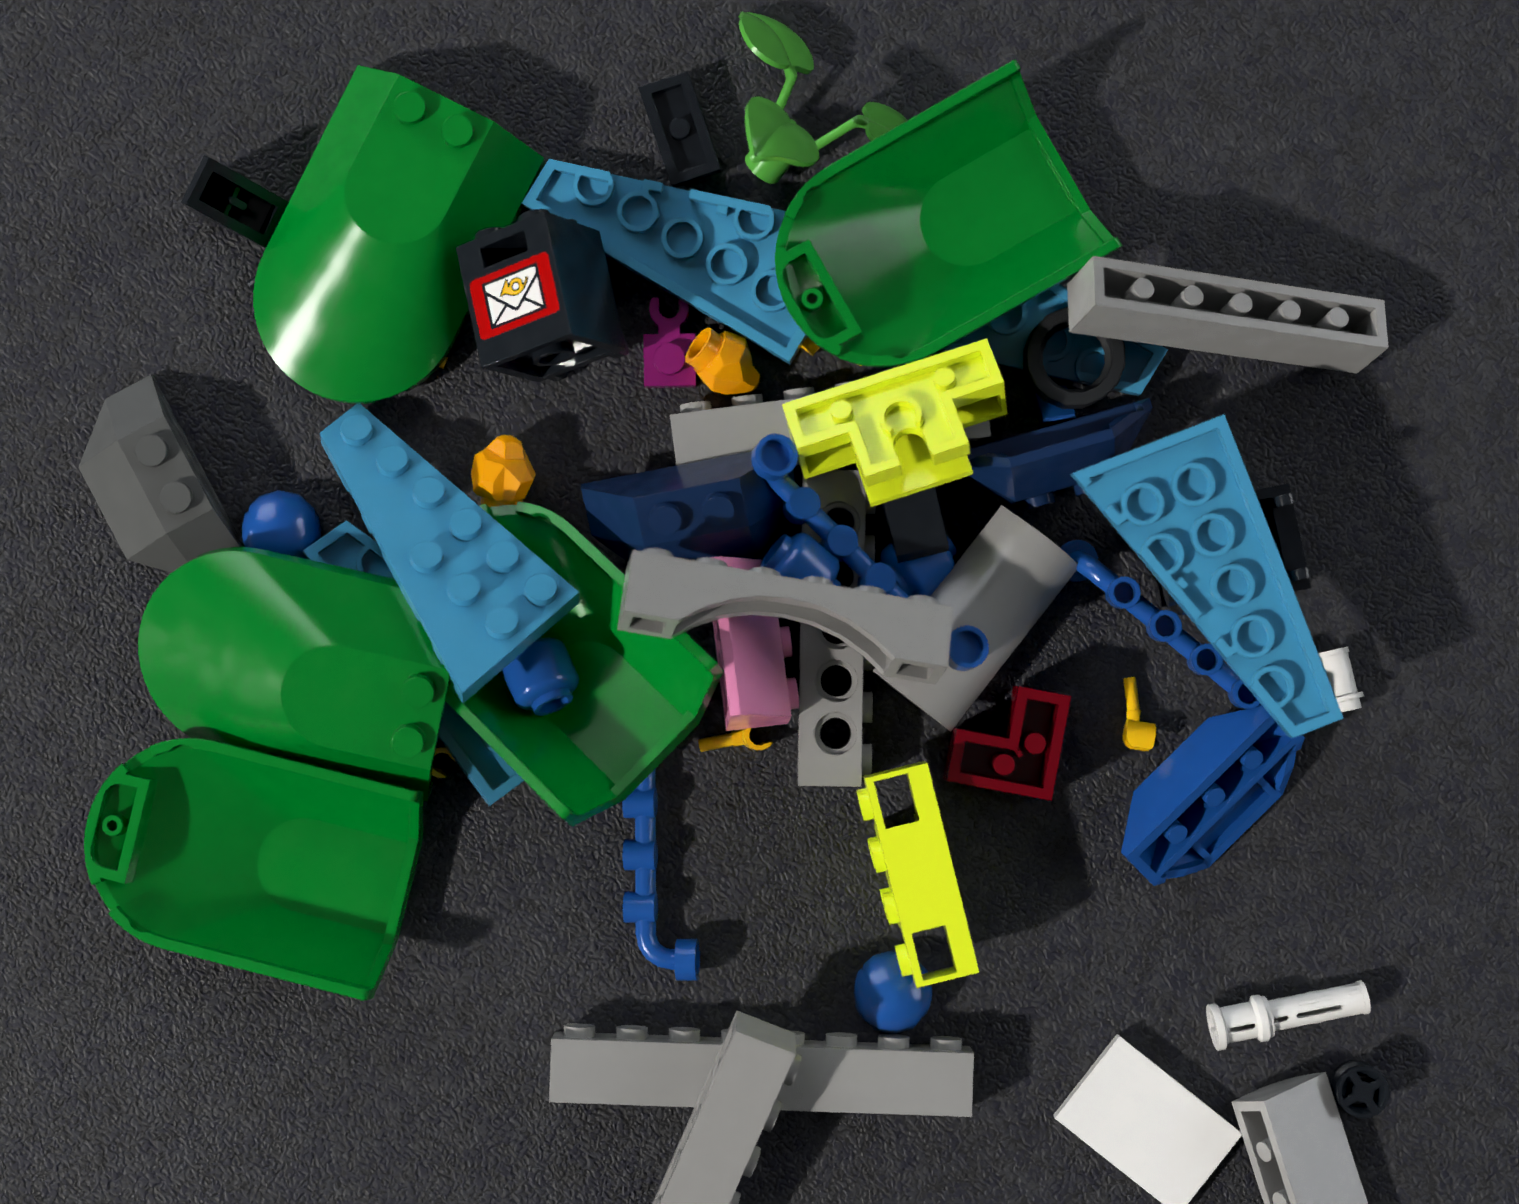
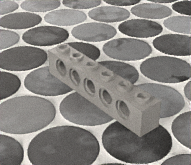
(817, 762)

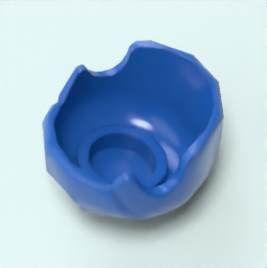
(281, 524)
(887, 998)

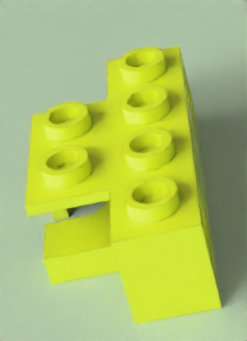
(901, 422)
(919, 876)

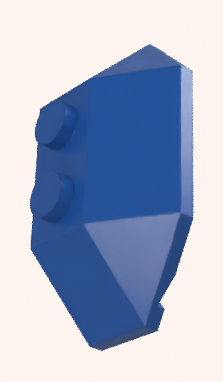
(1208, 794)

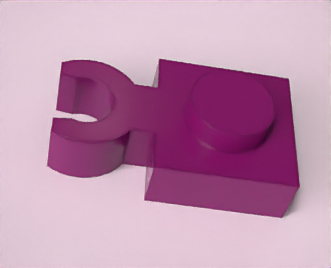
(666, 351)

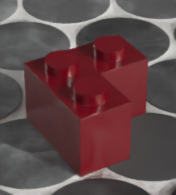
(1024, 758)

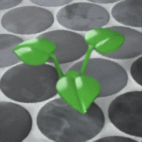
(772, 136)

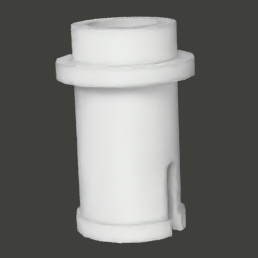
(1341, 678)

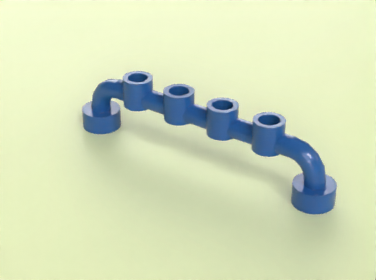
(773, 460)
(1160, 624)
(642, 904)

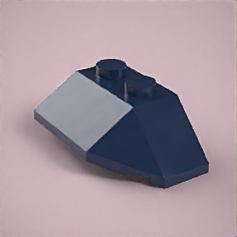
(1041, 461)
(687, 509)

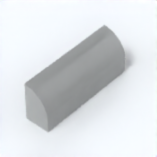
(1002, 590)
(1298, 1143)

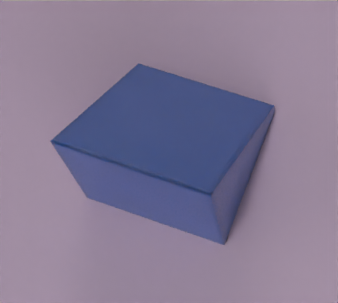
(1052, 414)

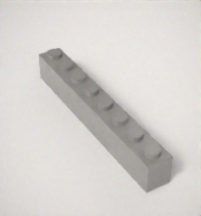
(832, 1074)

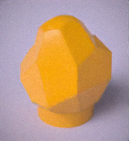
(723, 362)
(502, 472)

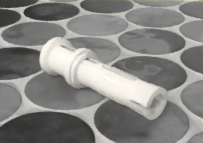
(1263, 1017)

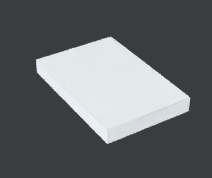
(1147, 1124)

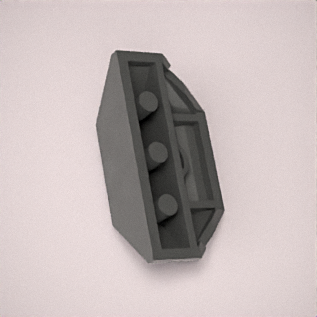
(152, 482)

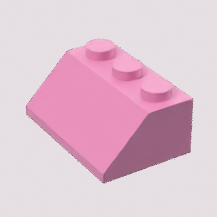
(754, 673)

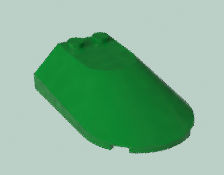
(934, 229)
(365, 263)
(296, 663)
(632, 692)
(257, 861)

